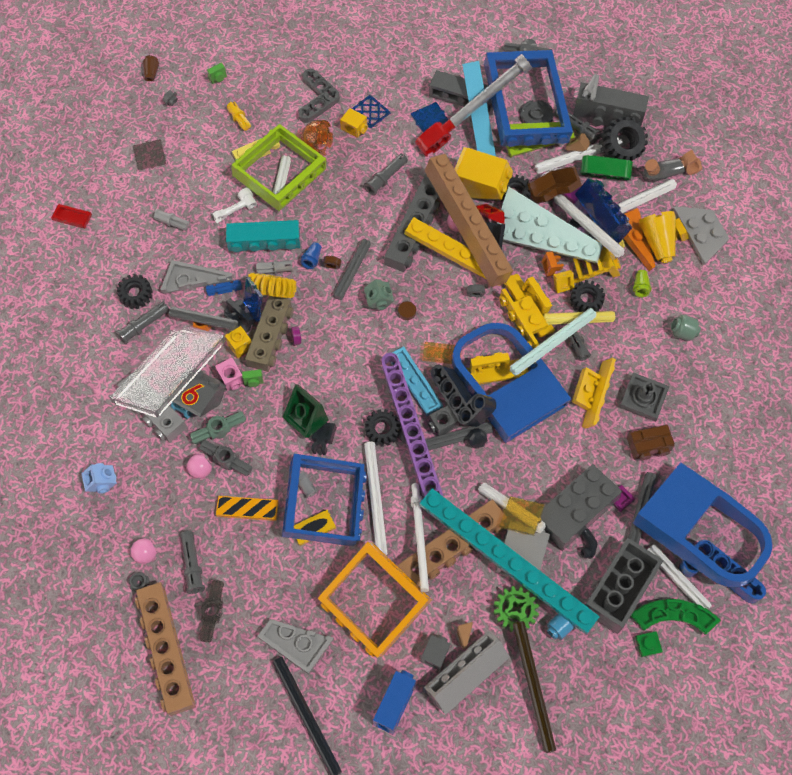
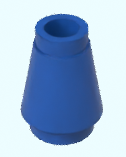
(311, 256)

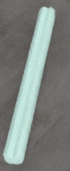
(552, 341)

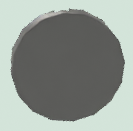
(536, 117)

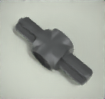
(526, 45)
(219, 452)

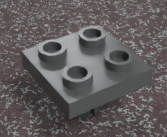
(644, 397)

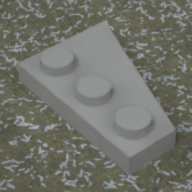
(296, 644)

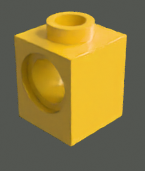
(354, 123)
(238, 341)

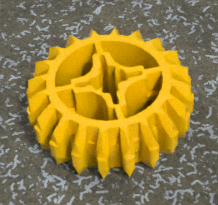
(274, 285)

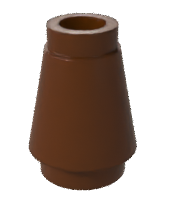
(150, 67)

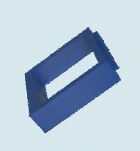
(357, 497)

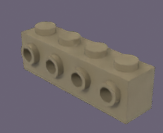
(269, 333)

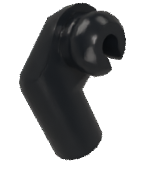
(591, 544)

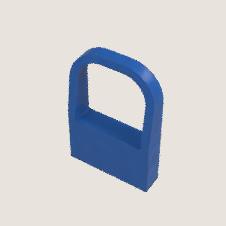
(525, 399)
(678, 509)

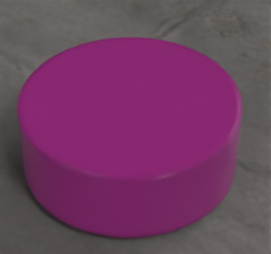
(296, 335)

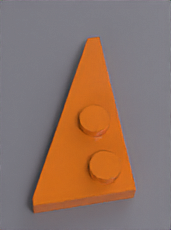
(638, 241)

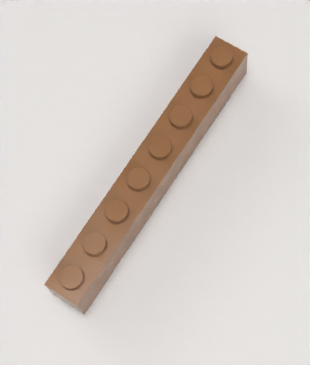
(468, 220)

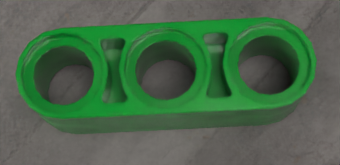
(606, 167)

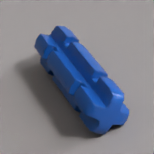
(224, 287)

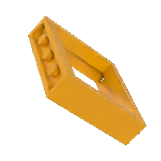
(409, 585)

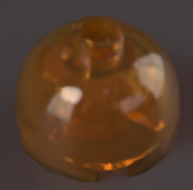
(317, 133)

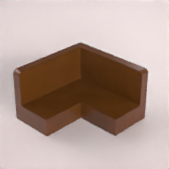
(554, 183)

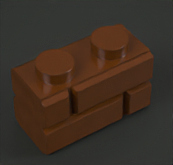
(650, 442)

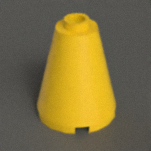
(661, 235)

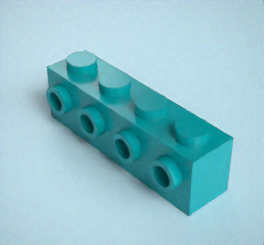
(263, 235)

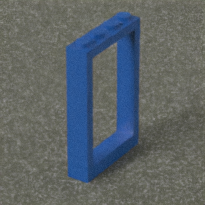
(531, 136)

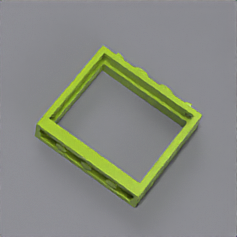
(264, 144)

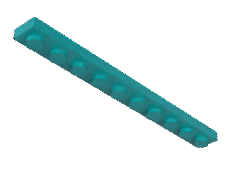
(509, 561)

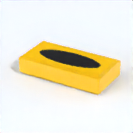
(319, 523)

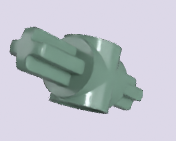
(227, 424)

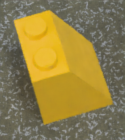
(483, 174)

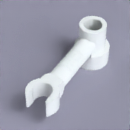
(246, 199)

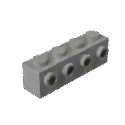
(168, 424)
(469, 670)

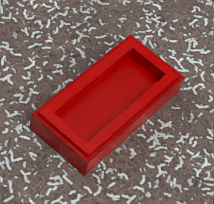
(71, 216)

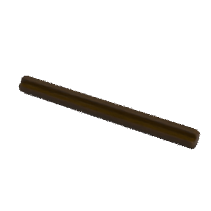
(534, 687)

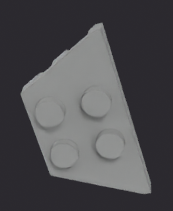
(703, 231)

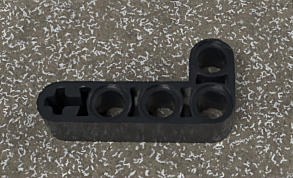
(467, 409)

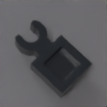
(322, 437)

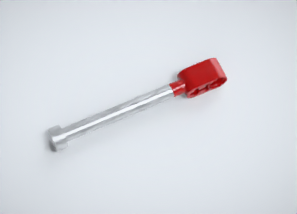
(439, 133)

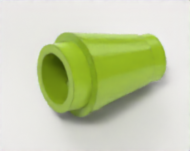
(642, 284)

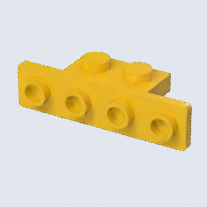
(520, 290)
(525, 315)
(493, 368)
(592, 390)

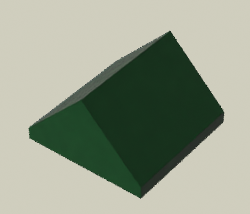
(304, 412)

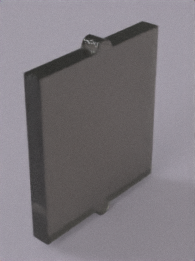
(149, 154)

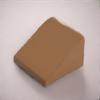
(578, 143)
(463, 632)

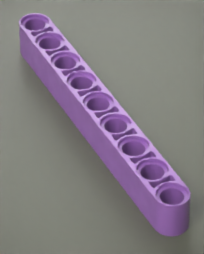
(412, 423)

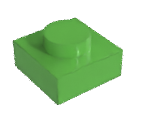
(217, 73)
(253, 378)

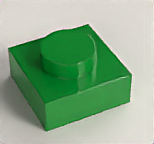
(648, 644)

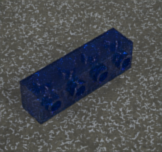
(603, 209)

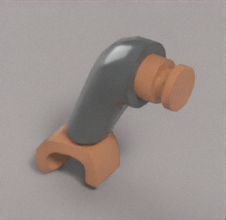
(664, 169)

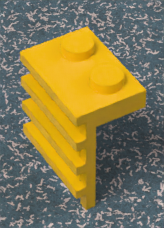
(605, 263)

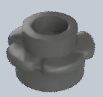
(170, 98)
(133, 581)

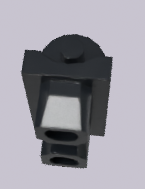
(236, 311)

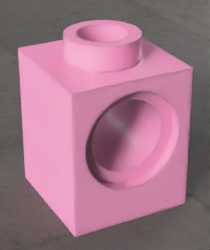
(226, 368)

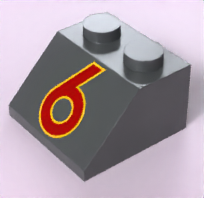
(201, 394)

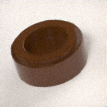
(332, 262)
(407, 310)

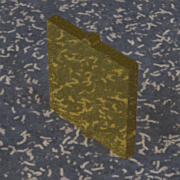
(522, 516)

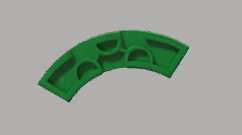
(675, 611)

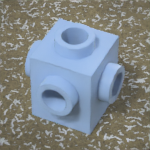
(99, 478)

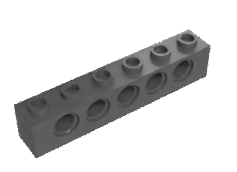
(421, 200)

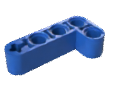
(730, 566)

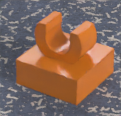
(550, 264)

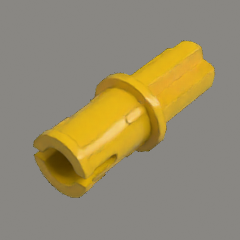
(238, 115)

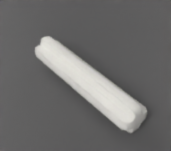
(282, 174)

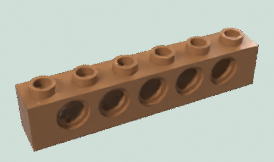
(489, 512)
(184, 698)

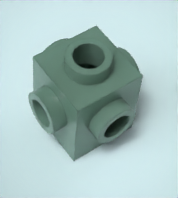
(378, 294)

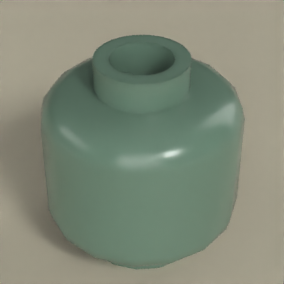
(685, 327)

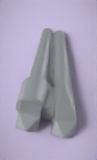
(591, 88)

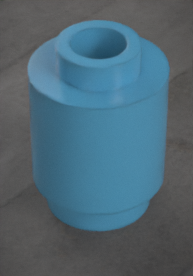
(559, 627)

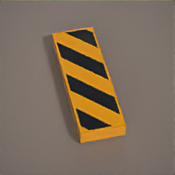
(247, 508)

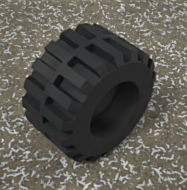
(634, 133)

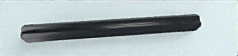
(307, 717)

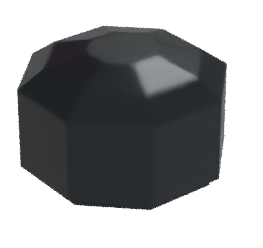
(477, 438)

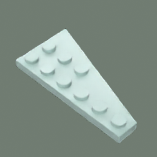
(540, 229)

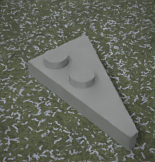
(188, 276)

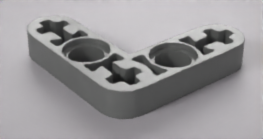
(323, 97)

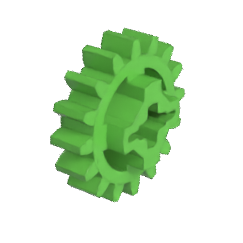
(511, 600)

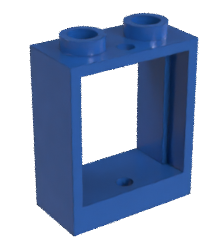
(394, 701)

